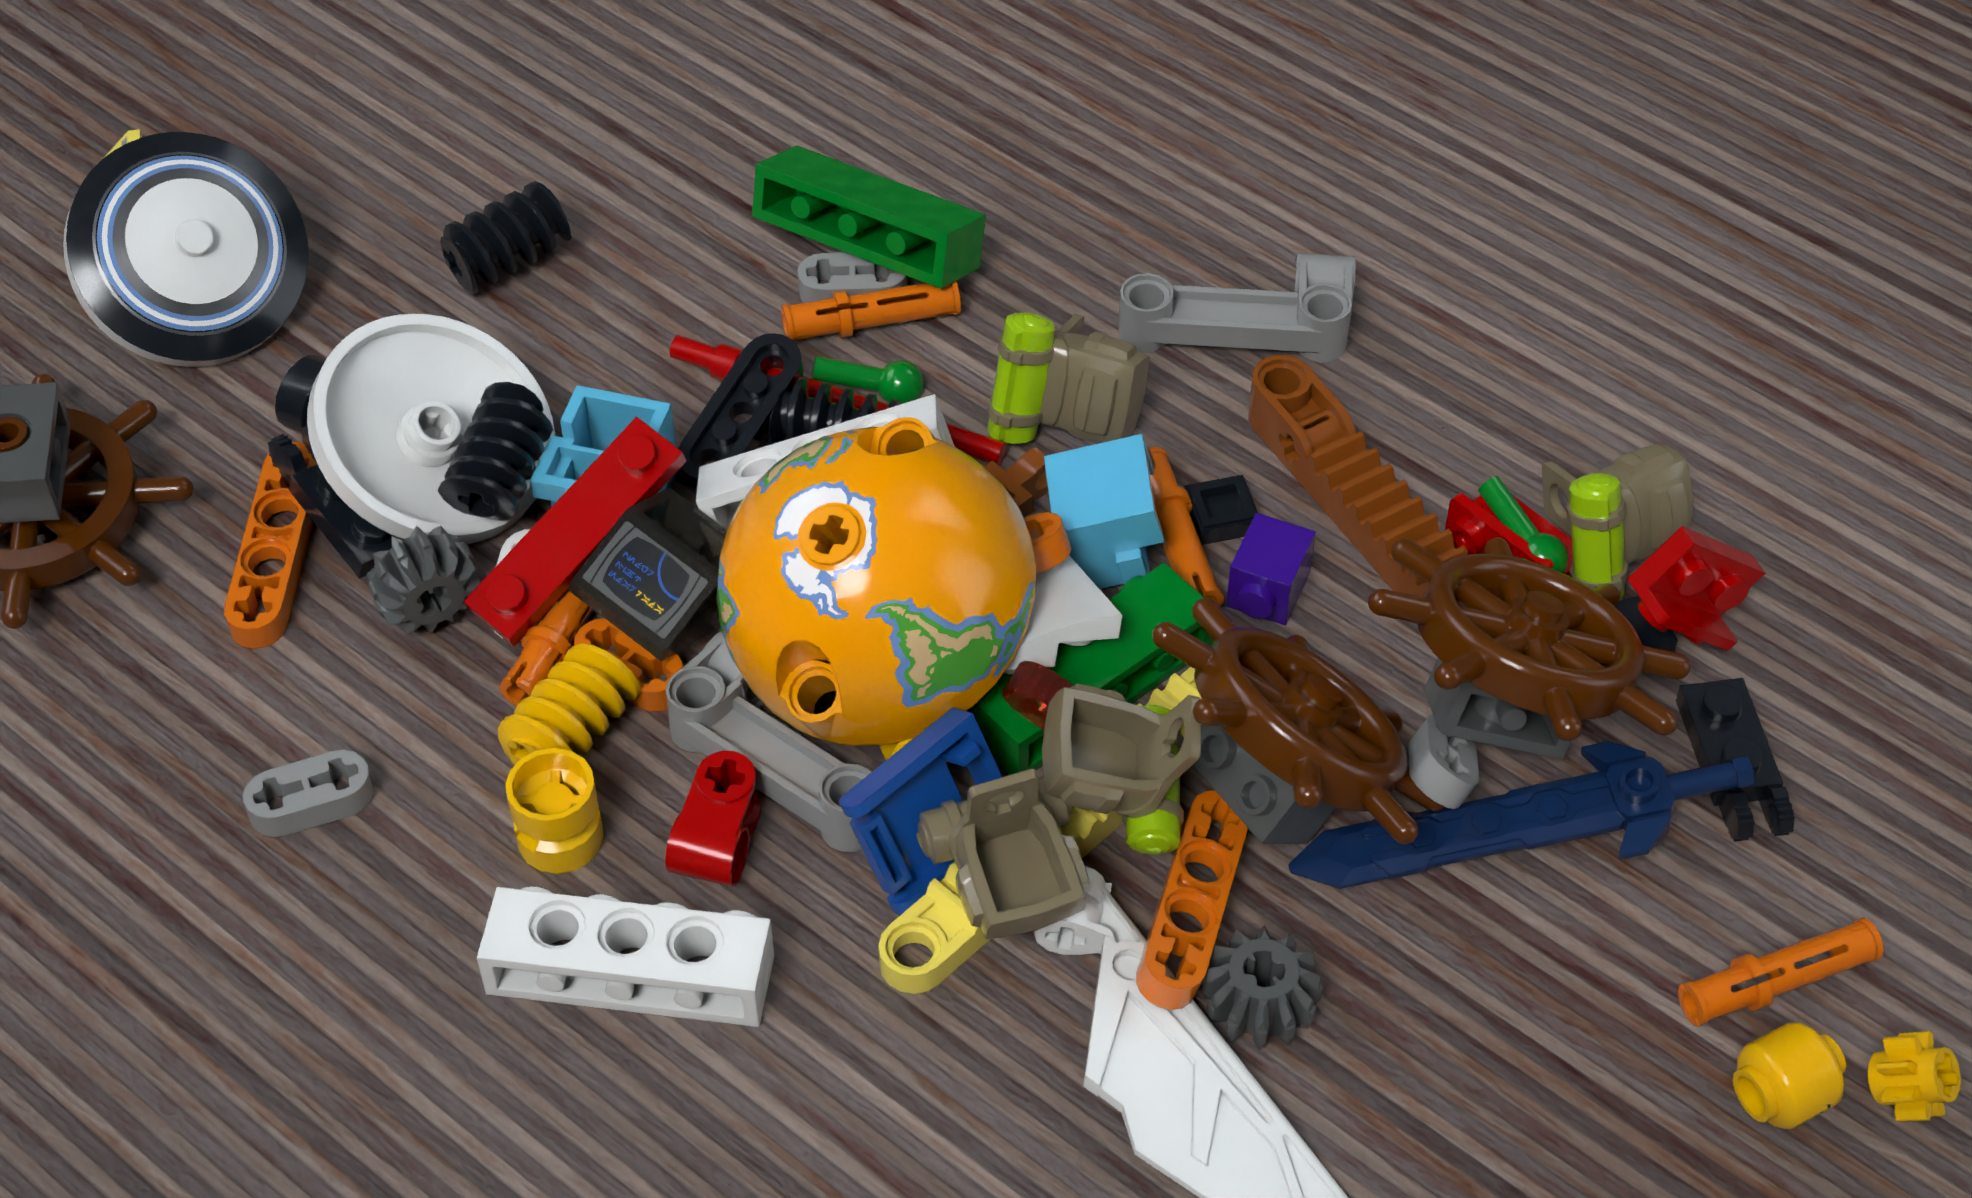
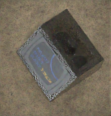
(657, 574)

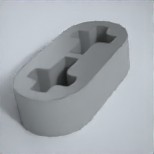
(844, 273)
(1442, 765)
(308, 793)

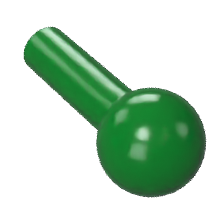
(895, 381)
(1512, 515)

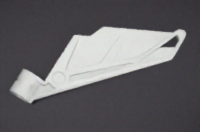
(1176, 1078)

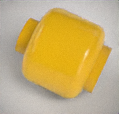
(1789, 1076)

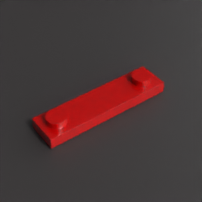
(559, 544)

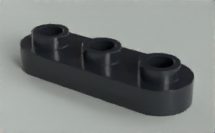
(742, 391)

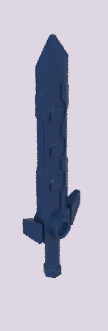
(1624, 794)

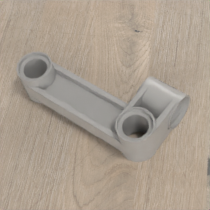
(1305, 321)
(717, 712)

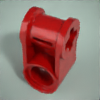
(716, 821)

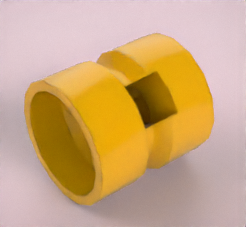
(555, 810)

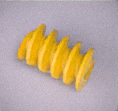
(569, 704)

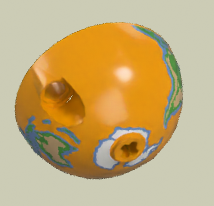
(885, 567)

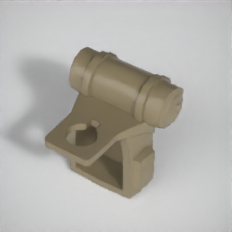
(1009, 854)

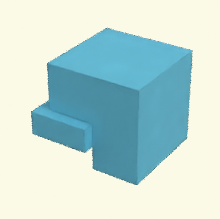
(588, 428)
(1106, 507)

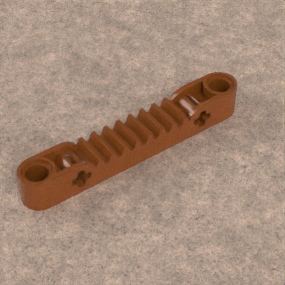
(1331, 461)

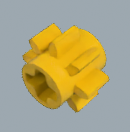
(1914, 1076)

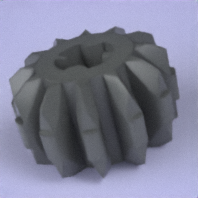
(422, 579)
(1261, 987)

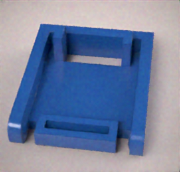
(912, 781)

